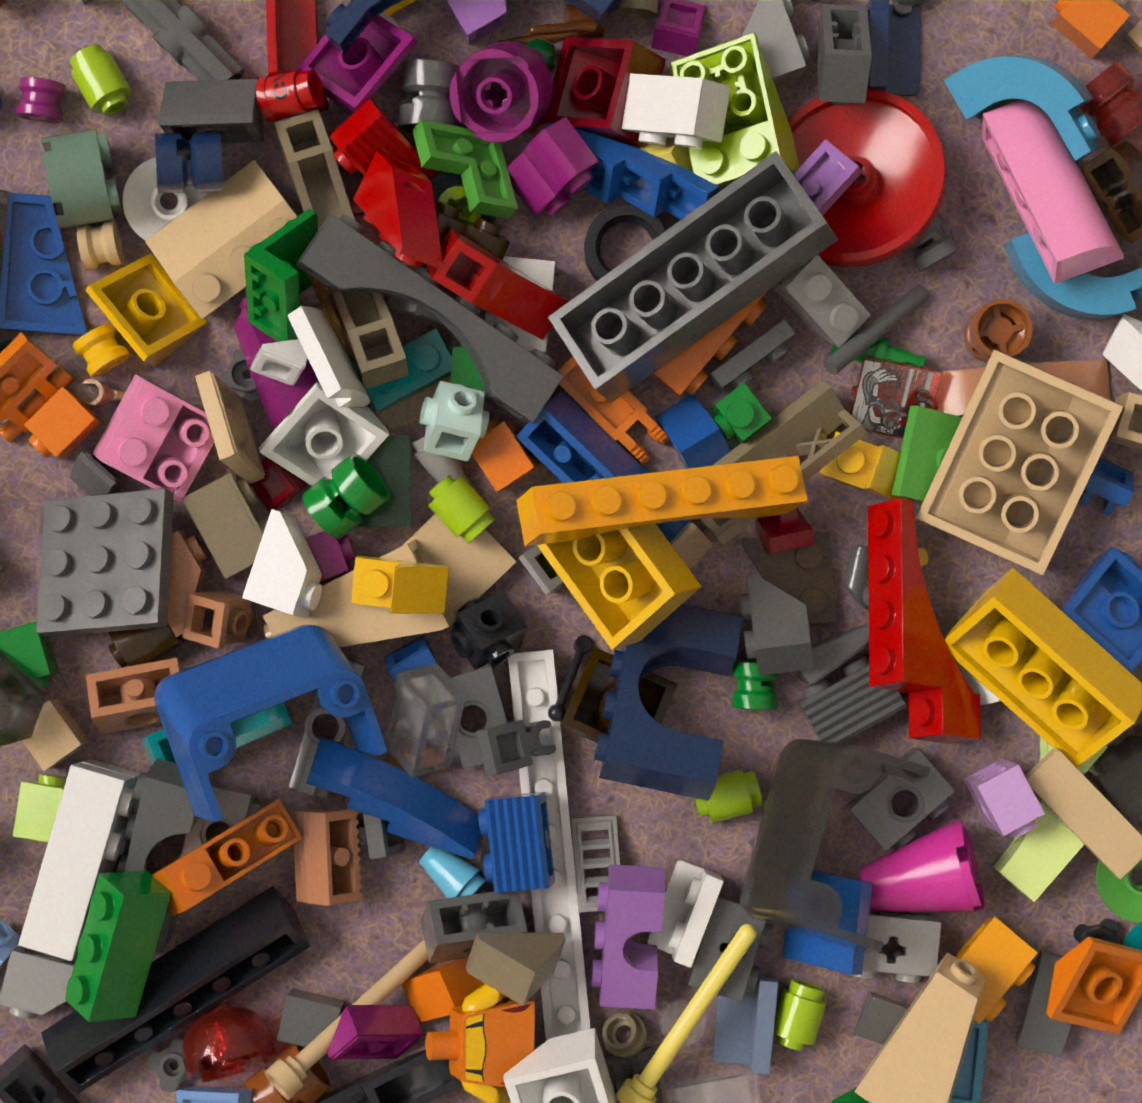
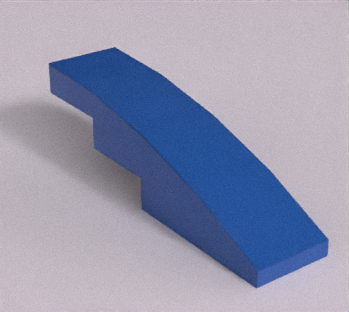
(643, 179)
(391, 794)

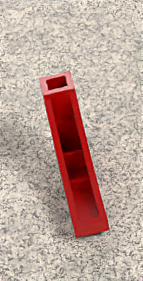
(904, 636)

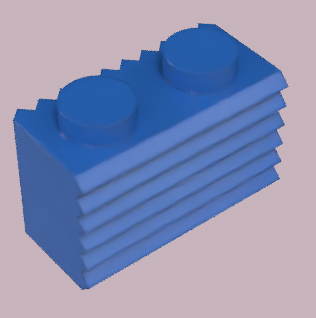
(517, 842)

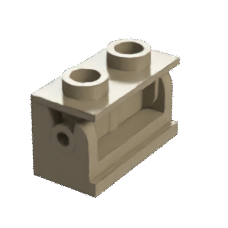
(228, 522)

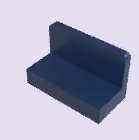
(894, 48)

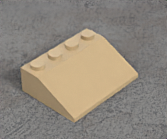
(1019, 462)

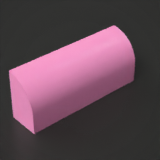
(1049, 191)

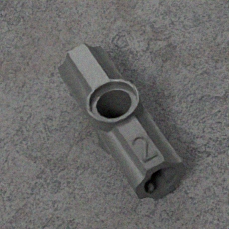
(185, 39)

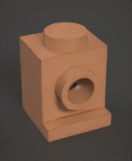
(230, 618)

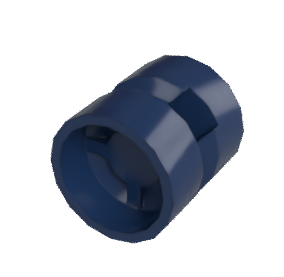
(189, 162)

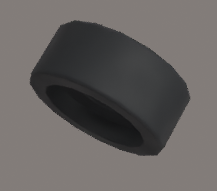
(608, 219)

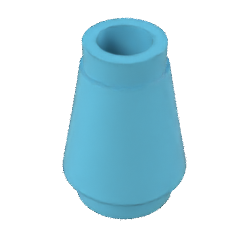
(452, 874)

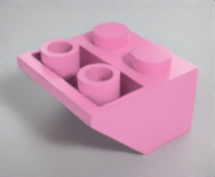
(156, 438)

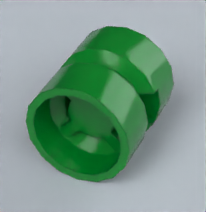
(339, 501)

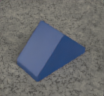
(693, 433)

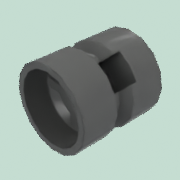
(427, 93)

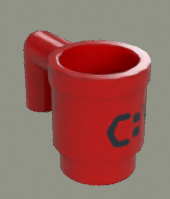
(290, 94)

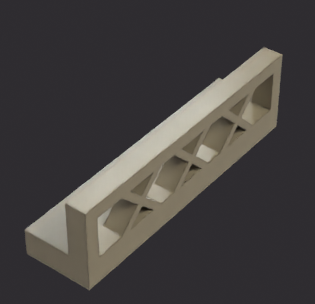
(794, 432)

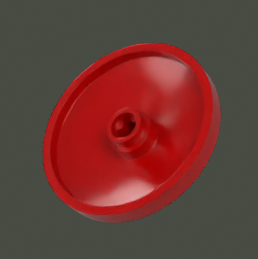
(899, 177)

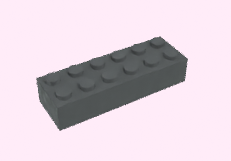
(692, 278)

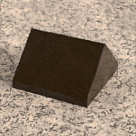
(586, 704)

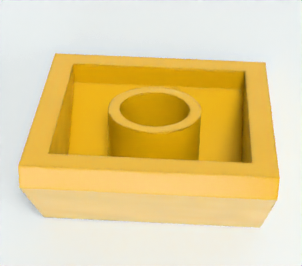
(146, 308)

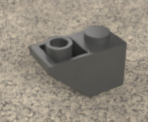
(779, 628)

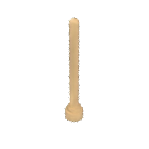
(289, 1074)

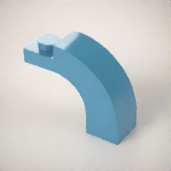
(1033, 79)
(1079, 296)

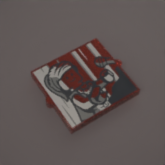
(887, 392)

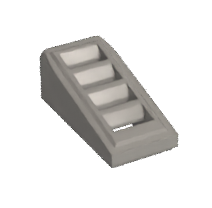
(593, 823)

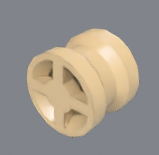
(100, 245)

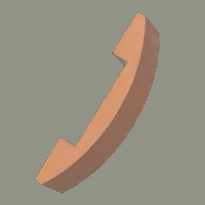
(959, 385)

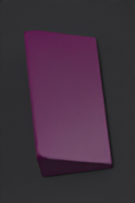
(375, 1032)

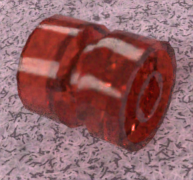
(1114, 103)

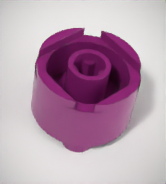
(490, 112)

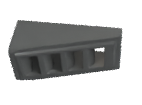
(834, 651)

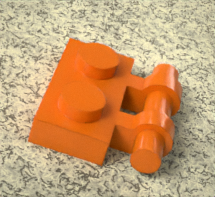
(21, 371)

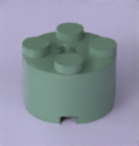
(78, 177)

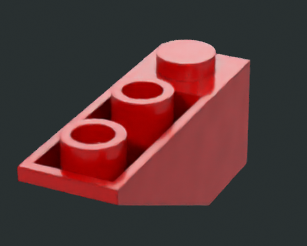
(402, 207)
(495, 285)

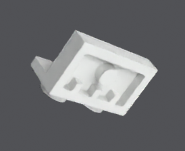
(687, 911)

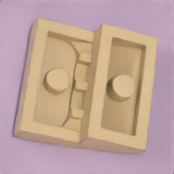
(472, 565)

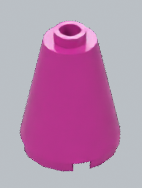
(927, 875)

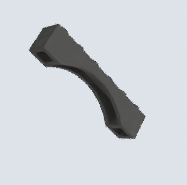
(509, 373)

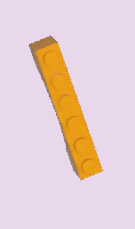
(616, 503)

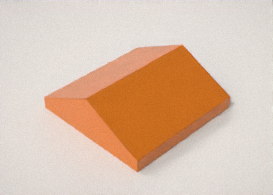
(1096, 985)

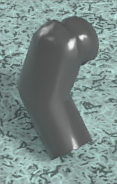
(857, 576)

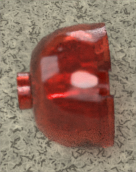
(225, 1042)

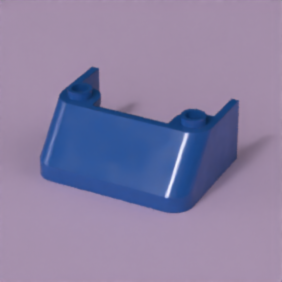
(207, 697)

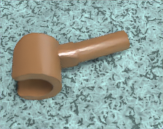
(105, 395)

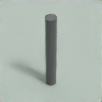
(876, 329)

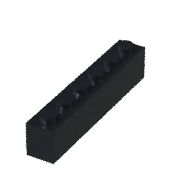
(180, 989)

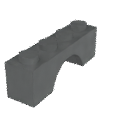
(161, 813)

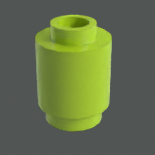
(100, 80)
(460, 508)
(733, 797)
(799, 1014)

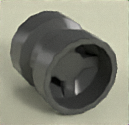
(938, 250)

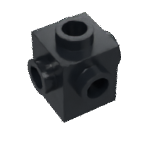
(488, 630)

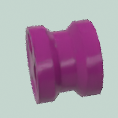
(40, 99)

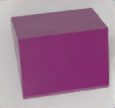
(364, 68)

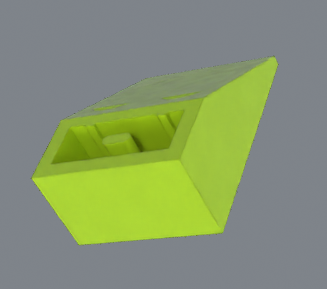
(754, 113)

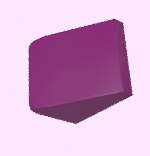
(678, 27)

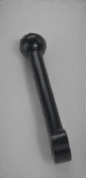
(582, 646)

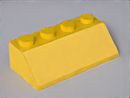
(1045, 668)

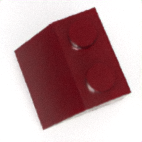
(594, 83)

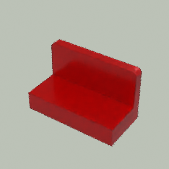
(290, 33)

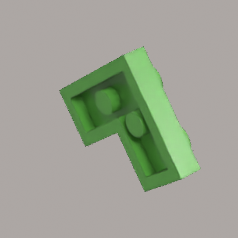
(476, 160)

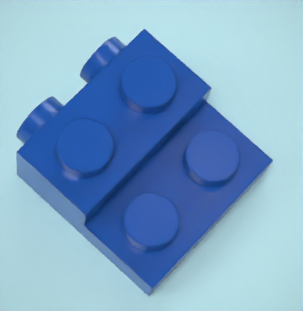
(1110, 606)

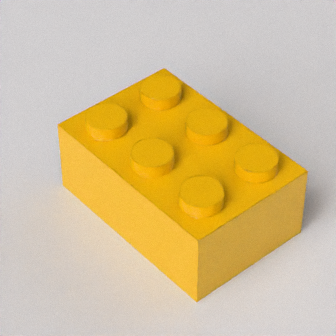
(623, 580)

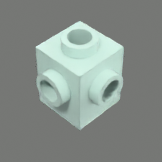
(454, 420)

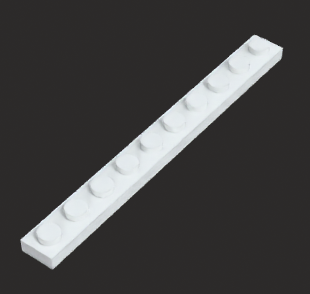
(555, 907)

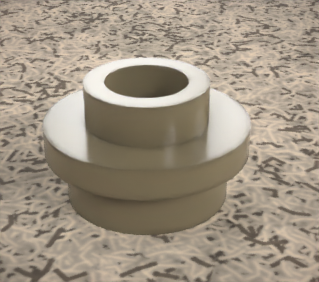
(613, 1031)

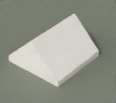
(322, 435)

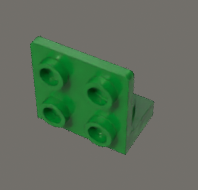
(275, 280)

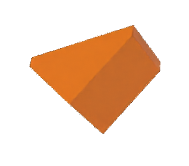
(440, 989)

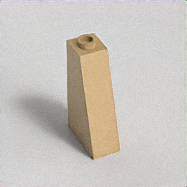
(358, 623)
(930, 1041)

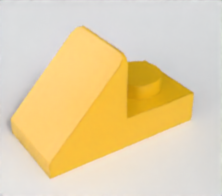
(866, 468)
(400, 585)

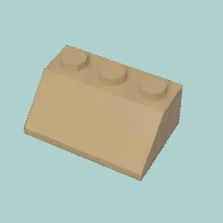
(208, 241)

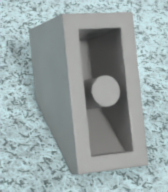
(34, 982)

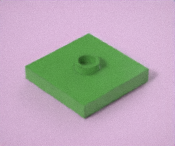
(922, 451)

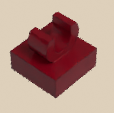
(784, 531)

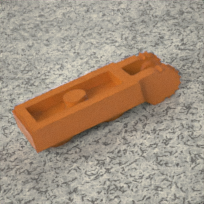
(612, 417)

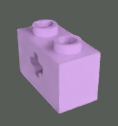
(1004, 798)

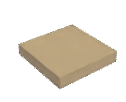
(230, 427)

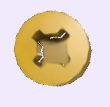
(100, 350)

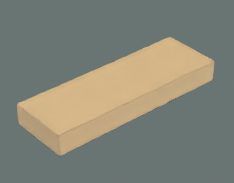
(1086, 812)

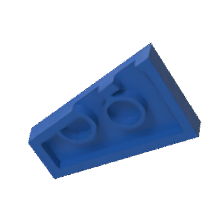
(36, 273)

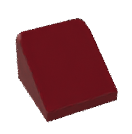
(277, 486)

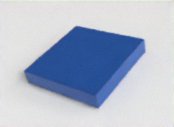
(855, 900)

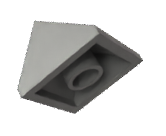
(213, 107)

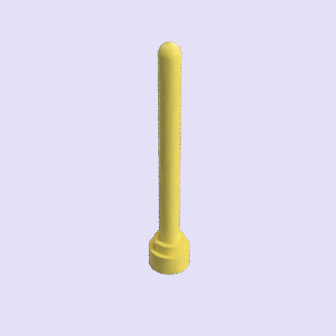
(642, 1086)

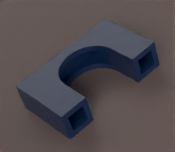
(636, 745)

